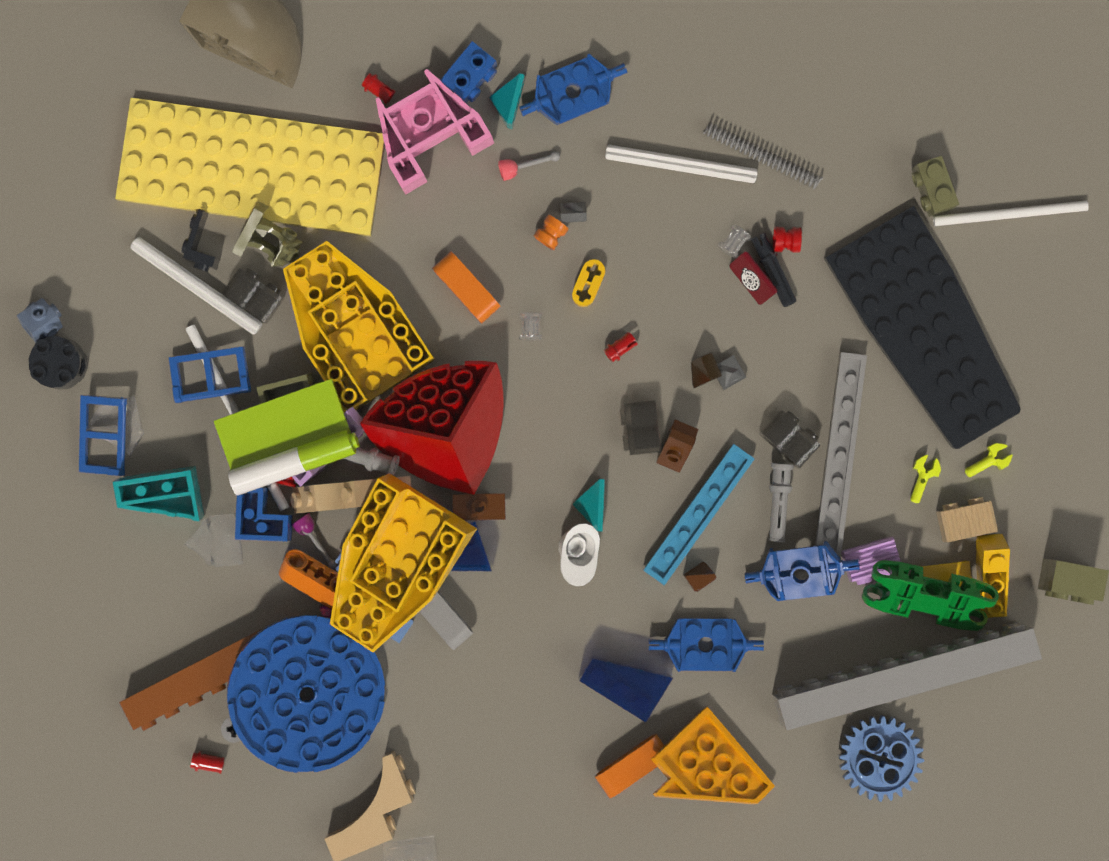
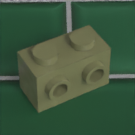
(934, 186)

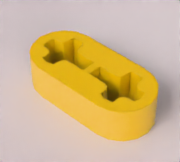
(594, 285)

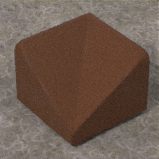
(699, 576)

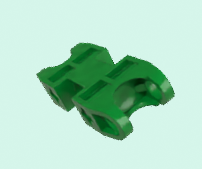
(929, 595)

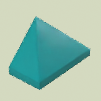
(507, 99)
(592, 504)

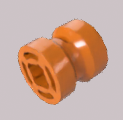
(552, 230)

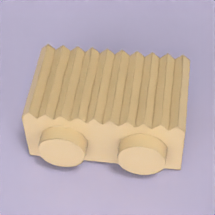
(967, 520)

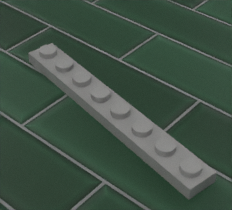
(840, 450)

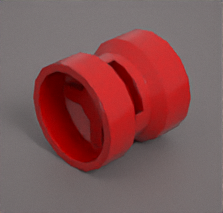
(787, 239)

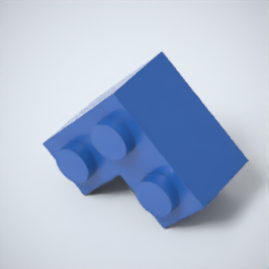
(255, 523)

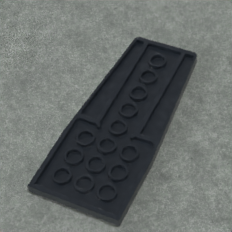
(925, 326)

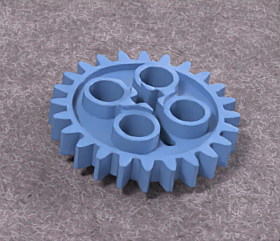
(888, 736)

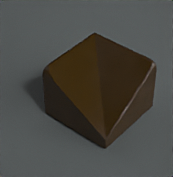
(704, 370)

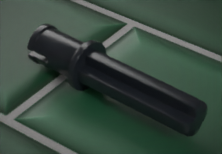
(774, 270)

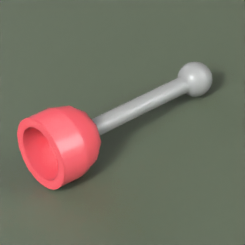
(509, 168)

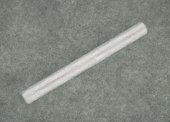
(681, 163)
(196, 285)

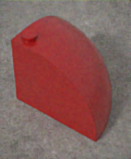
(442, 423)

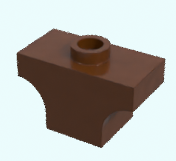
(677, 446)
(480, 506)

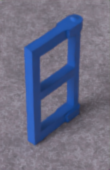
(207, 358)
(84, 467)

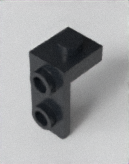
(189, 247)

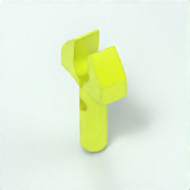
(989, 460)
(923, 477)

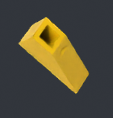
(993, 568)

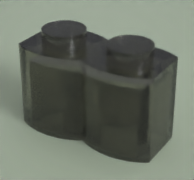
(253, 295)
(641, 428)
(790, 439)

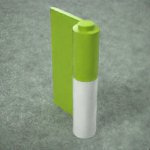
(285, 437)

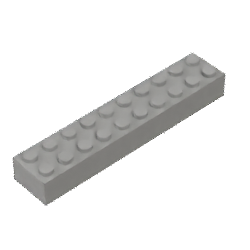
(906, 676)

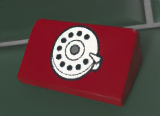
(753, 278)

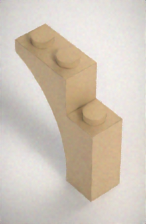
(333, 495)
(374, 825)

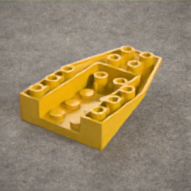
(352, 326)
(394, 561)

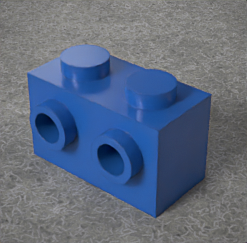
(470, 73)

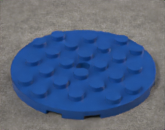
(297, 732)

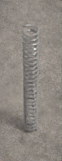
(756, 152)

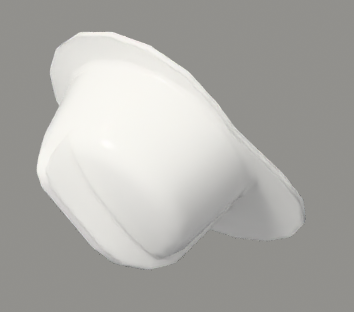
(579, 554)

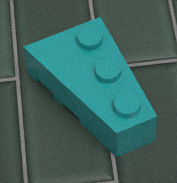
(162, 492)

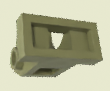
(255, 231)

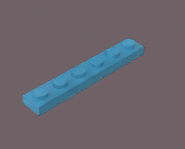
(698, 514)

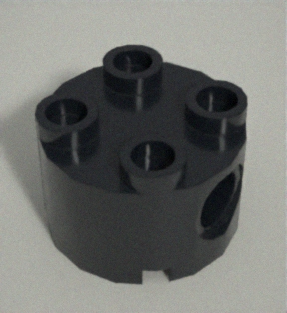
(57, 363)

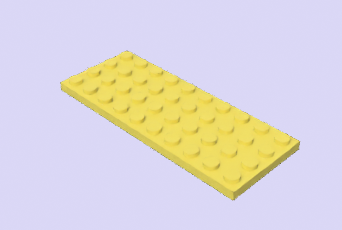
(236, 160)

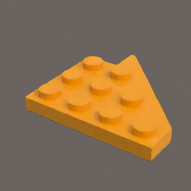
(709, 765)

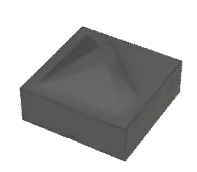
(573, 212)
(731, 372)

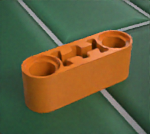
(466, 287)
(309, 576)
(629, 767)

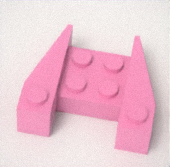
(424, 122)

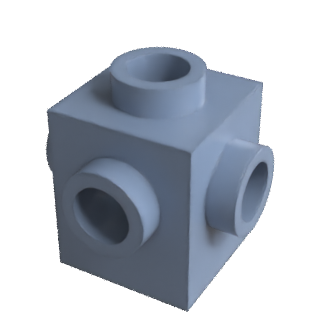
(40, 320)

